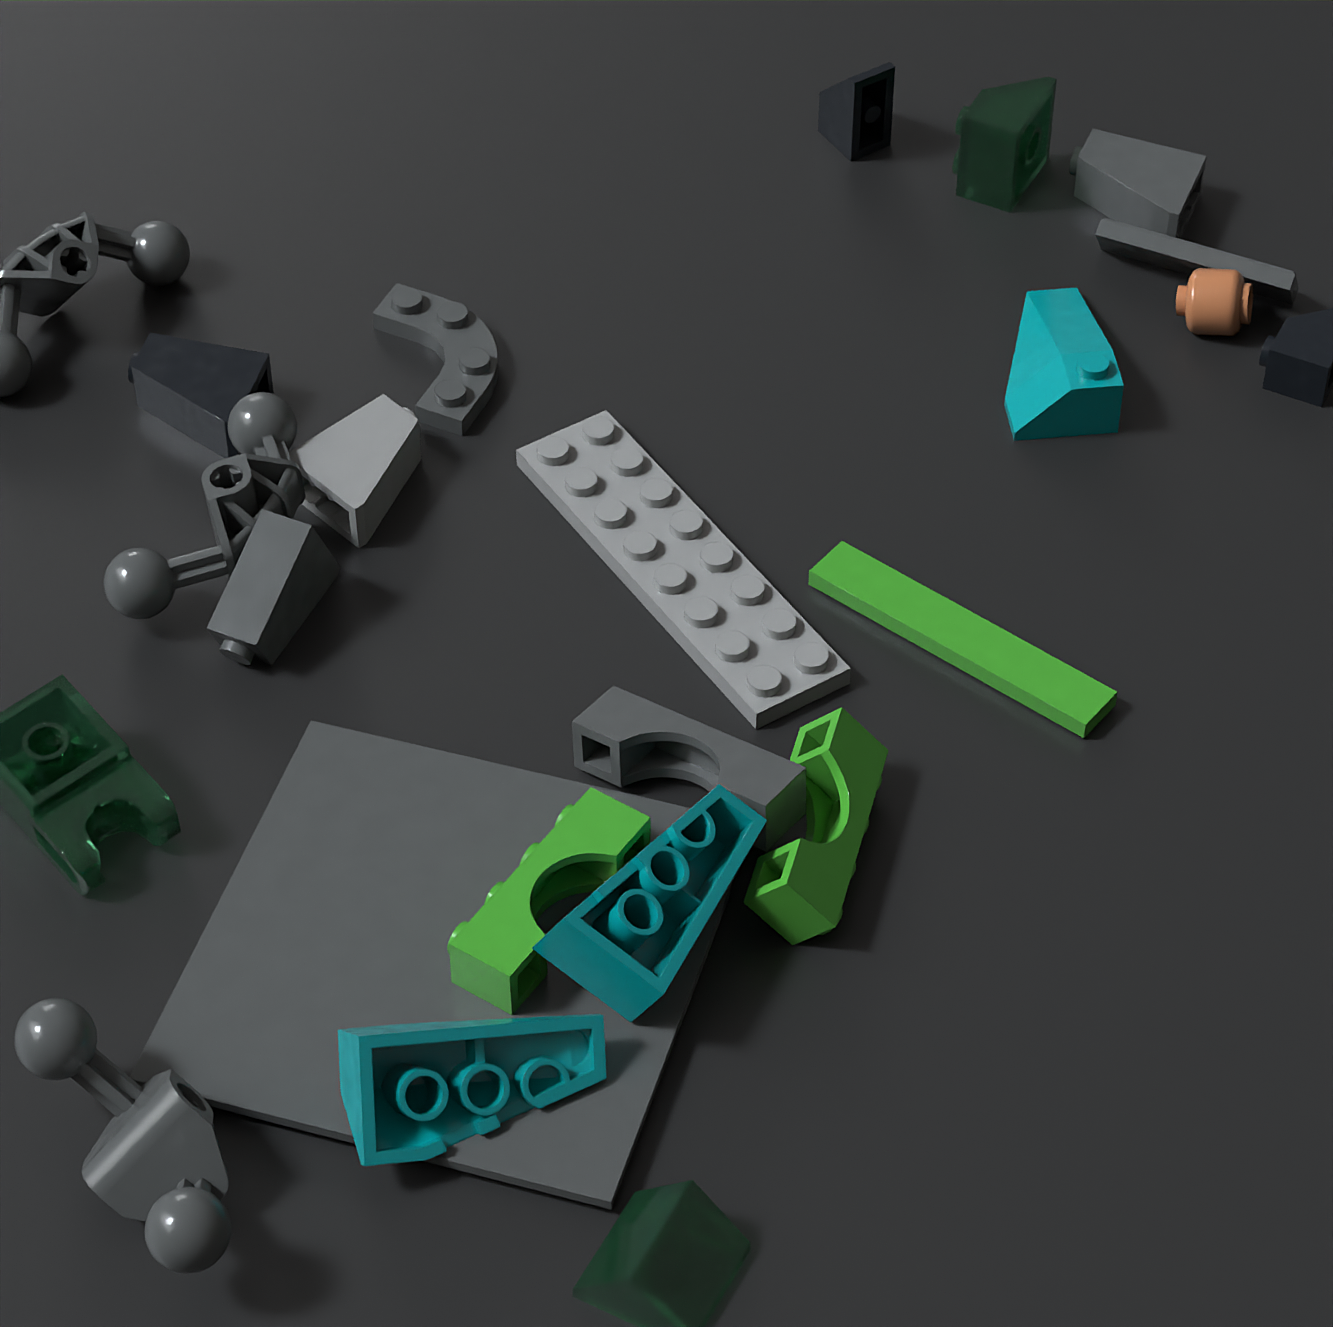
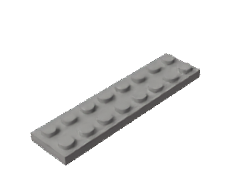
(683, 569)

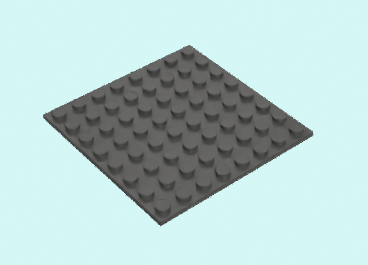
(349, 926)

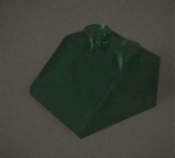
(1004, 141)

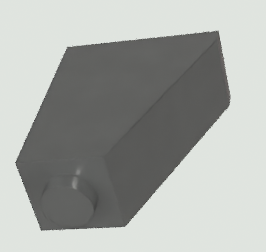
(1138, 181)
(272, 589)

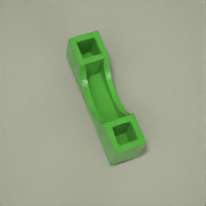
(583, 850)
(806, 881)

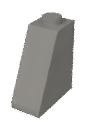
(359, 467)

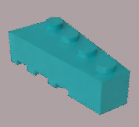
(647, 916)

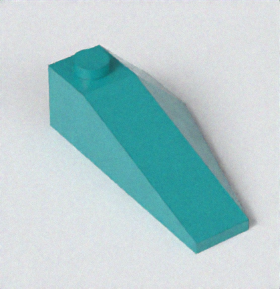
(1062, 371)
(441, 1082)

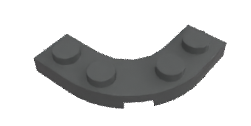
(461, 343)

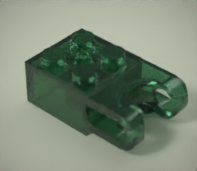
(75, 782)

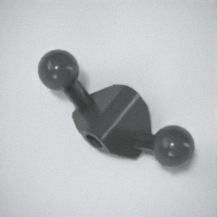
(63, 260)
(236, 490)
(157, 1151)

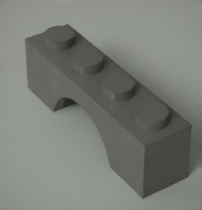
(636, 740)

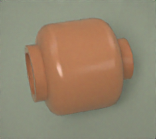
(1215, 302)

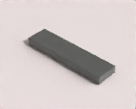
(1187, 256)

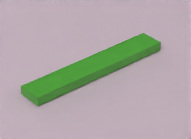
(963, 639)

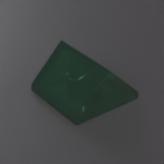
(665, 1259)

